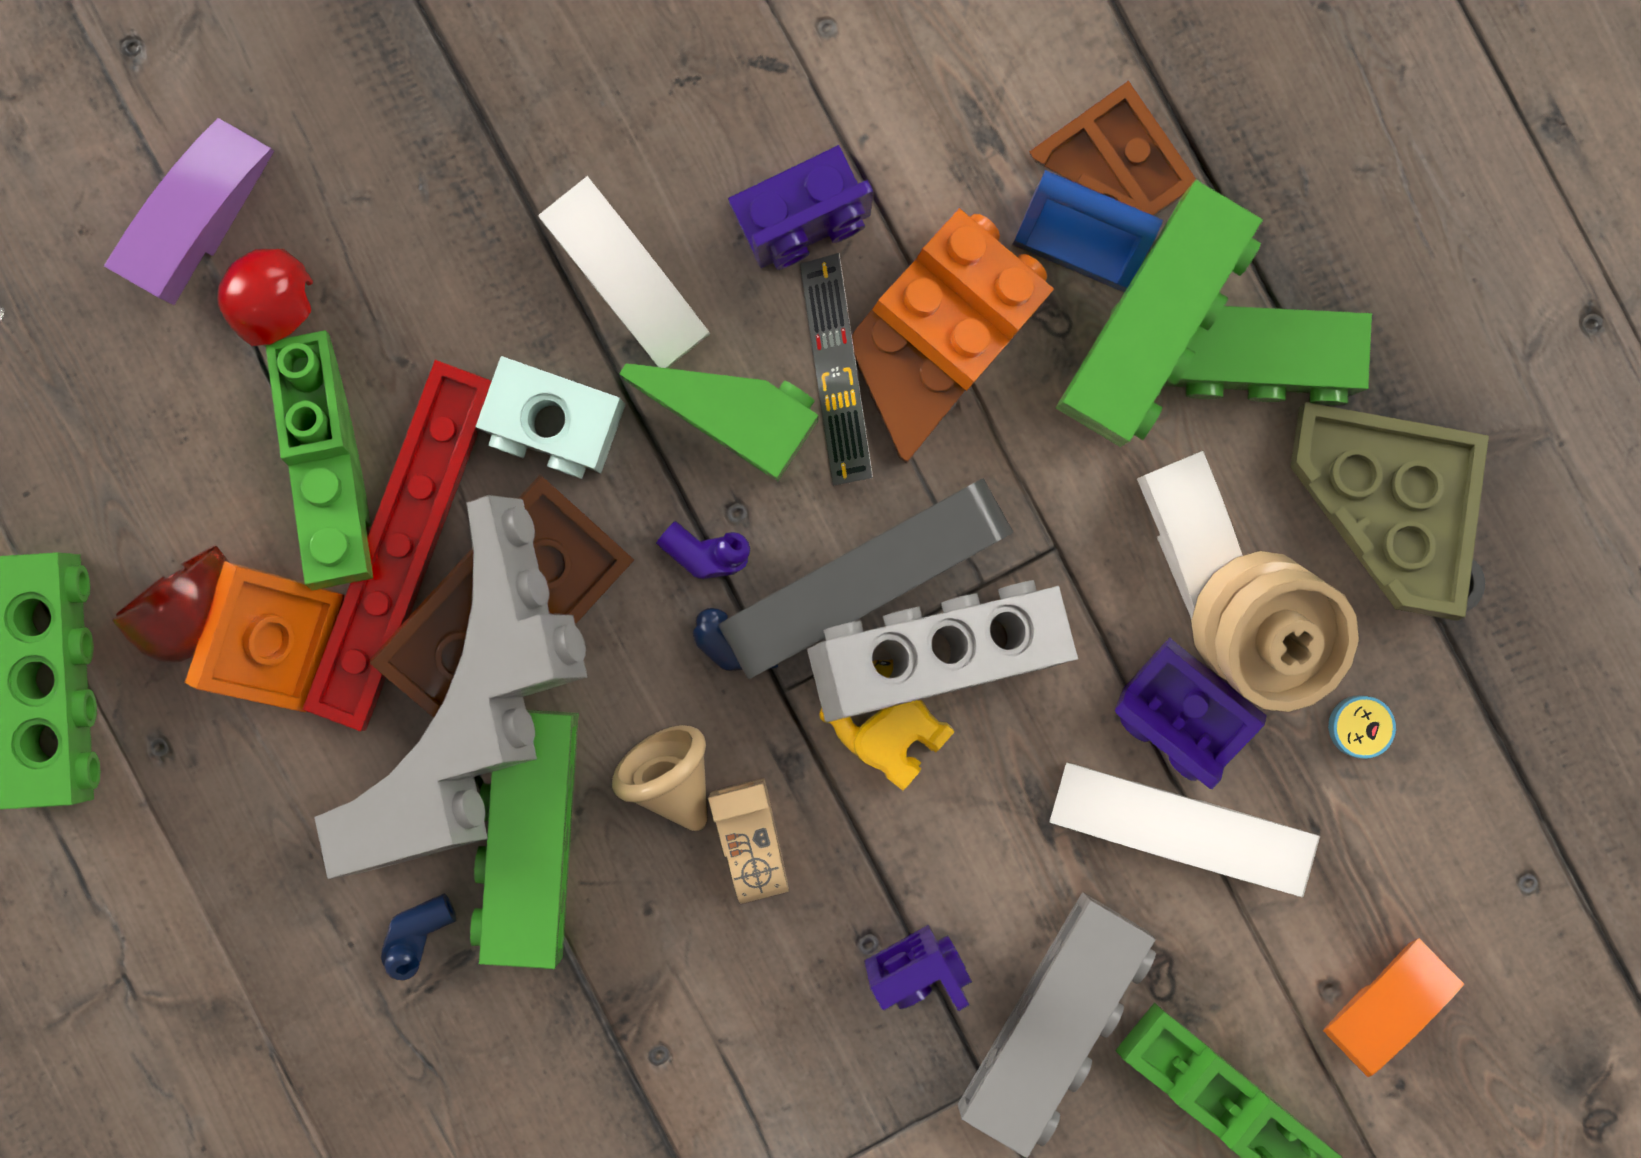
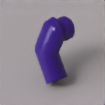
(708, 557)

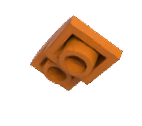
(1393, 1007)

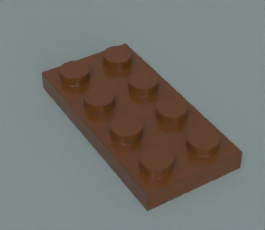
(570, 554)

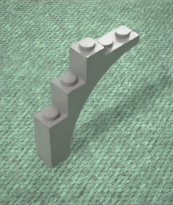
(483, 722)

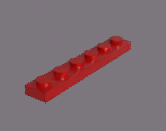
(400, 544)

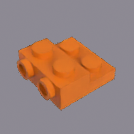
(964, 297)

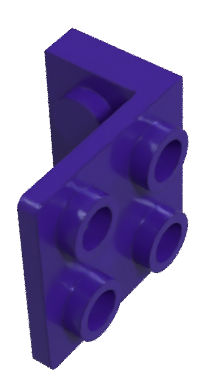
(802, 208)

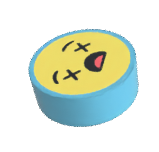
(1362, 726)

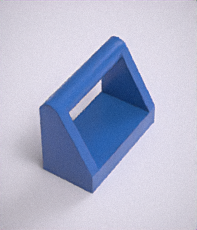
(1086, 231)

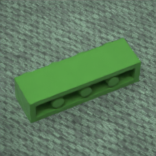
(1160, 314)
(1280, 353)
(528, 851)

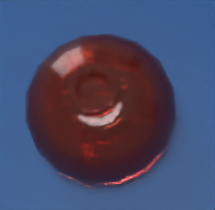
(173, 611)

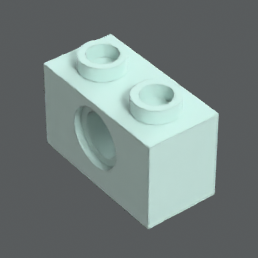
(519, 395)

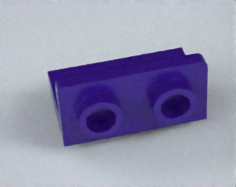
(1188, 713)

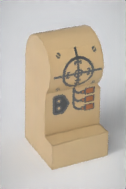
(749, 840)

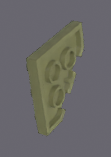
(1399, 500)

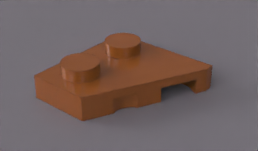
(1119, 153)
(903, 384)

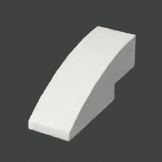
(624, 273)
(1191, 523)

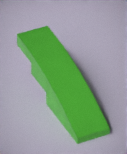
(1216, 1091)

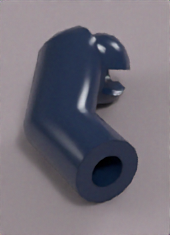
(712, 641)
(408, 935)

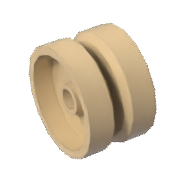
(1275, 631)

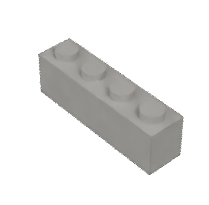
(1056, 1025)

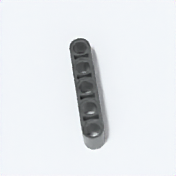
(865, 578)

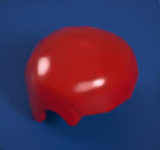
(264, 296)

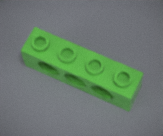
(70, 709)

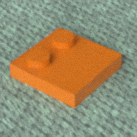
(263, 638)

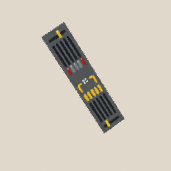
(836, 370)

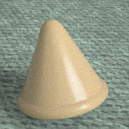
(667, 776)

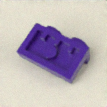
(909, 966)

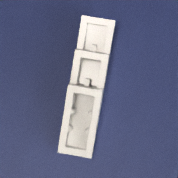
(1185, 829)

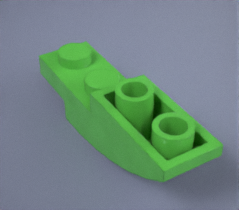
(322, 460)

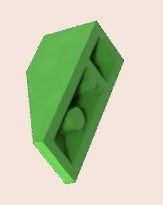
(739, 413)

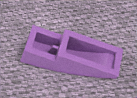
(189, 211)

